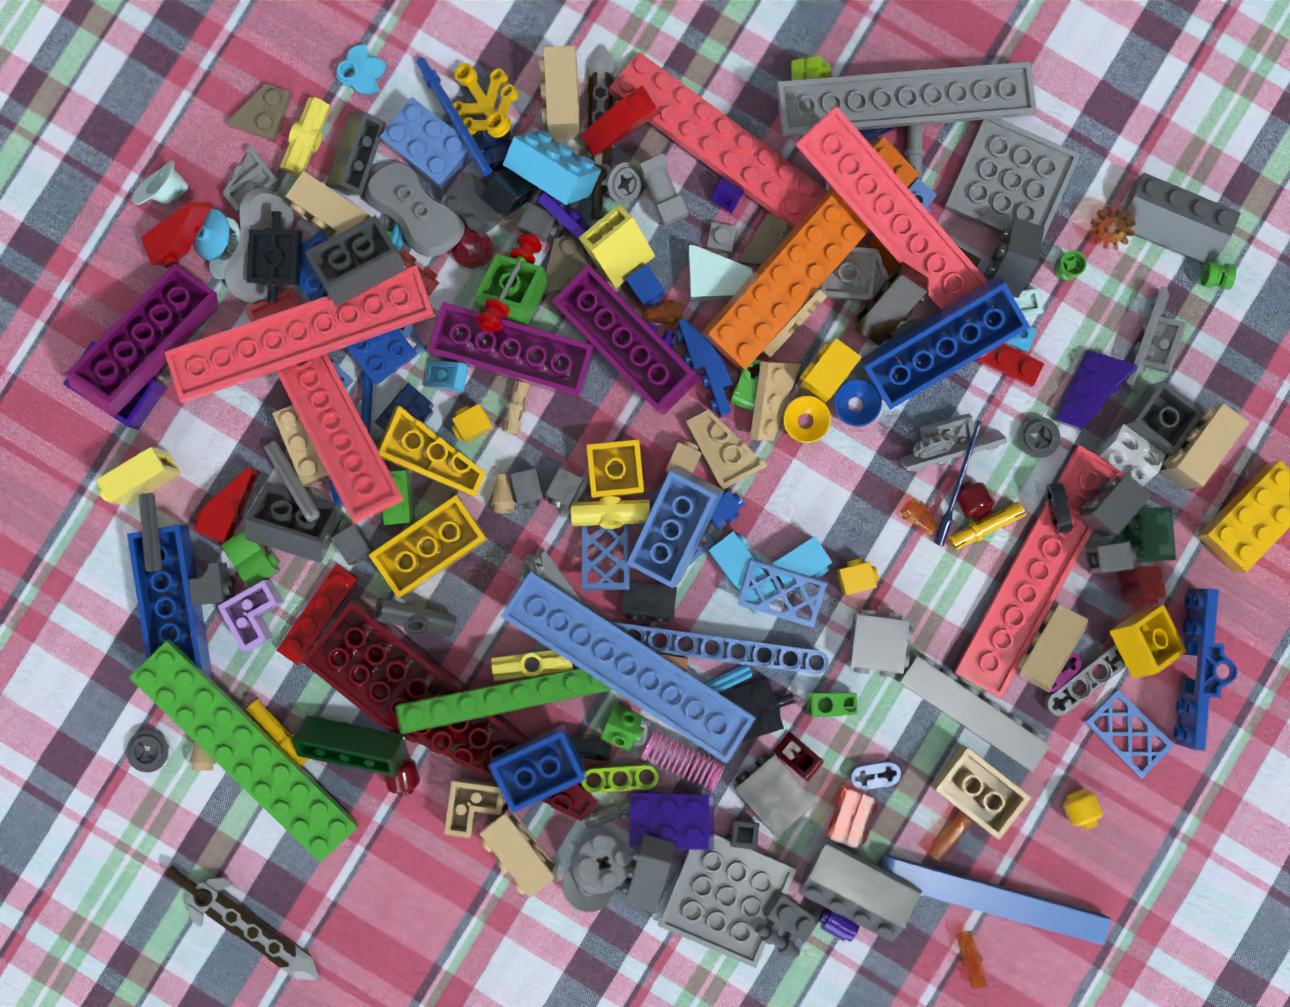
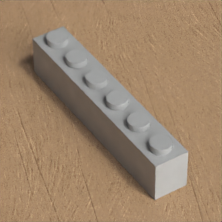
(973, 713)

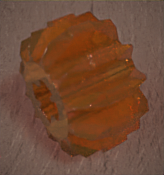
(1118, 234)

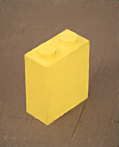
(617, 246)
(137, 476)

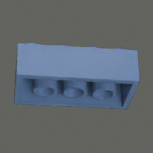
(675, 527)

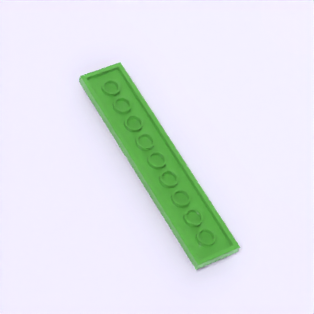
(244, 750)

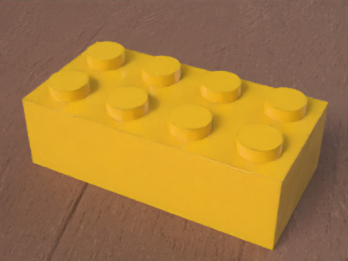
(1251, 519)
(428, 547)

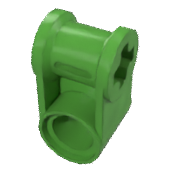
(746, 388)

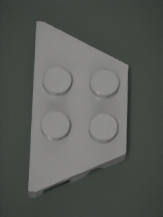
(856, 276)

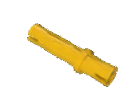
(978, 530)
(275, 730)

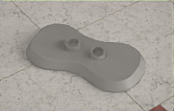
(254, 216)
(426, 223)

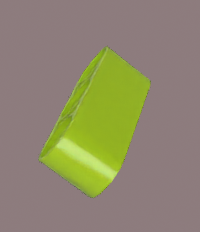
(632, 771)

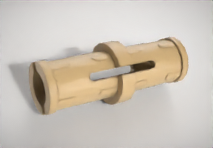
(516, 407)

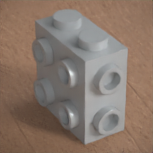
(879, 643)

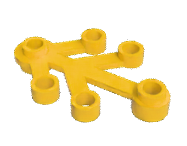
(497, 122)

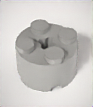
(615, 863)

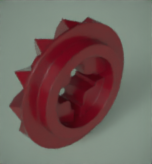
(474, 260)

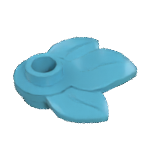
(365, 70)

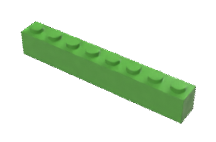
(497, 700)

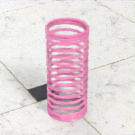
(717, 768)

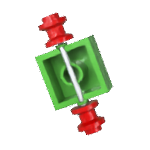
(512, 286)

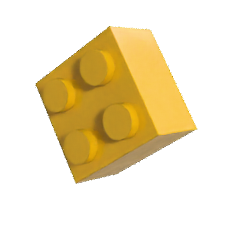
(827, 375)
(615, 469)
(1148, 641)

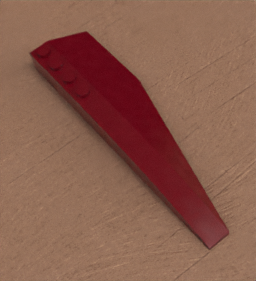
(385, 669)

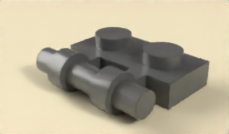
(790, 917)

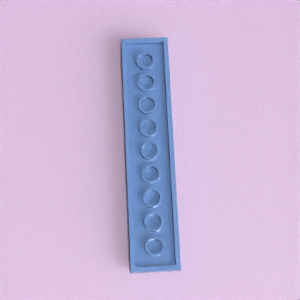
(628, 667)

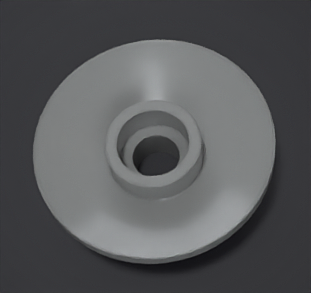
(581, 899)

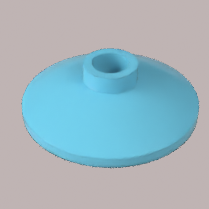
(213, 236)

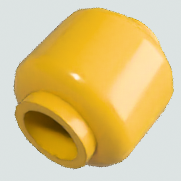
(1083, 809)

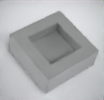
(721, 238)

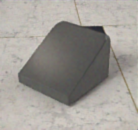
(744, 834)

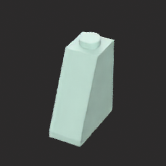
(714, 276)

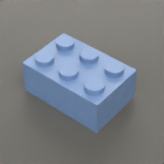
(427, 144)

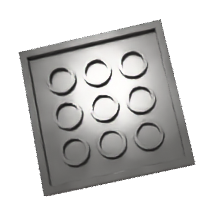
(1011, 177)
(724, 898)

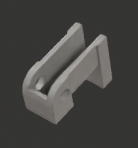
(668, 204)

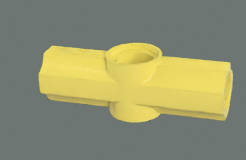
(305, 136)
(610, 512)
(515, 665)

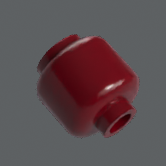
(975, 500)
(406, 779)

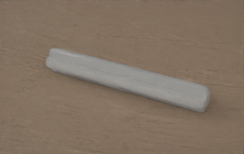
(292, 481)

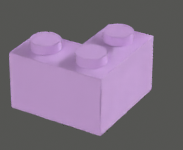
(245, 614)

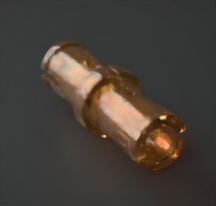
(949, 837)
(975, 975)

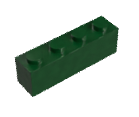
(350, 745)

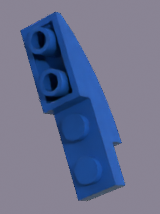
(703, 356)

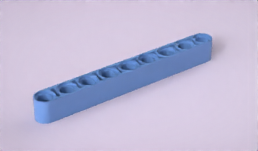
(725, 644)
(1001, 900)

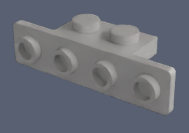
(1160, 340)
(962, 430)

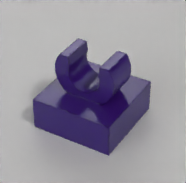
(727, 195)

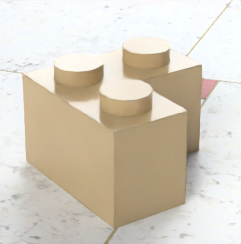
(466, 800)

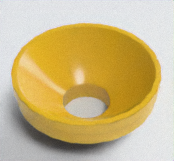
(812, 407)

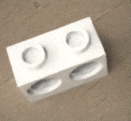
(1132, 455)

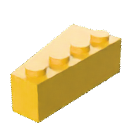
(423, 452)

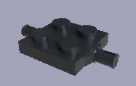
(274, 257)
(762, 704)

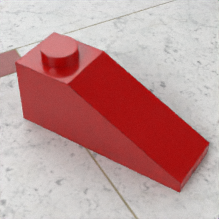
(620, 121)
(175, 234)
(224, 511)

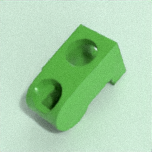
(831, 703)

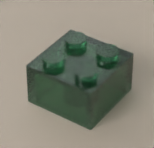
(1152, 534)

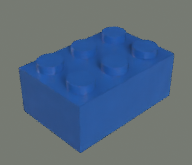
(537, 768)

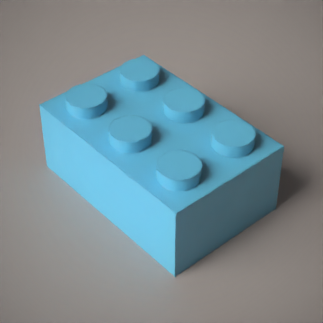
(552, 166)

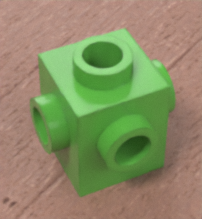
(623, 727)

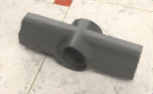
(414, 617)

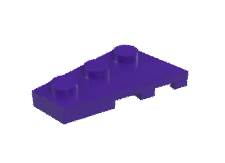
(564, 213)
(1091, 386)

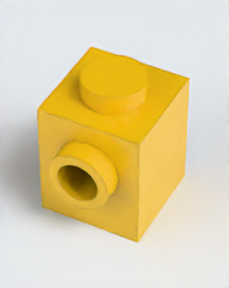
(471, 423)
(857, 577)

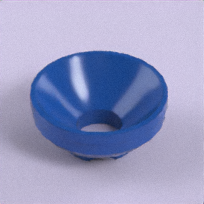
(867, 394)

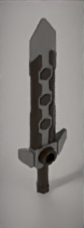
(600, 101)
(240, 922)

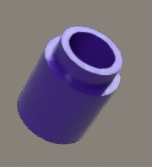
(838, 925)

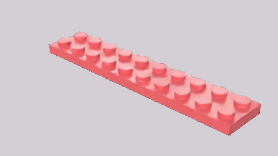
(721, 142)
(889, 207)
(296, 336)
(334, 427)
(1032, 582)

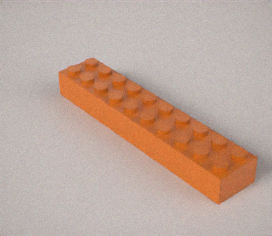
(794, 271)

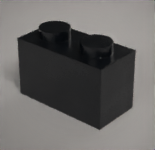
(508, 191)
(649, 601)

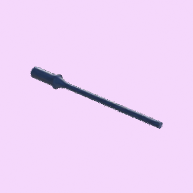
(946, 520)

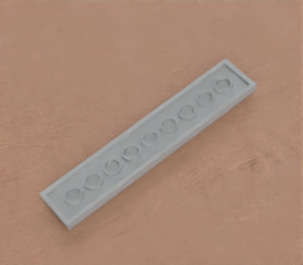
(909, 97)

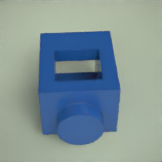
(727, 509)

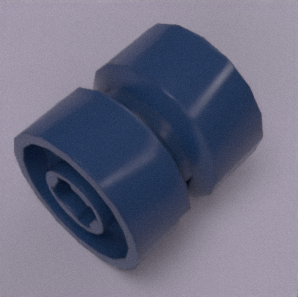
(494, 149)

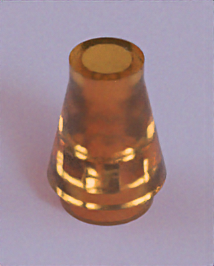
(663, 313)
(919, 516)

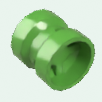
(1074, 261)
(1218, 275)

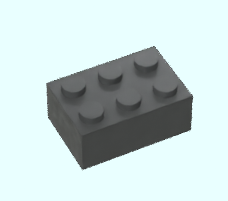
(355, 260)
(281, 525)

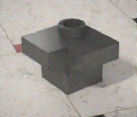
(213, 586)

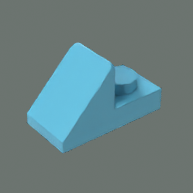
(446, 376)

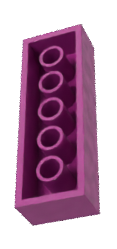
(626, 340)
(136, 343)
(513, 352)

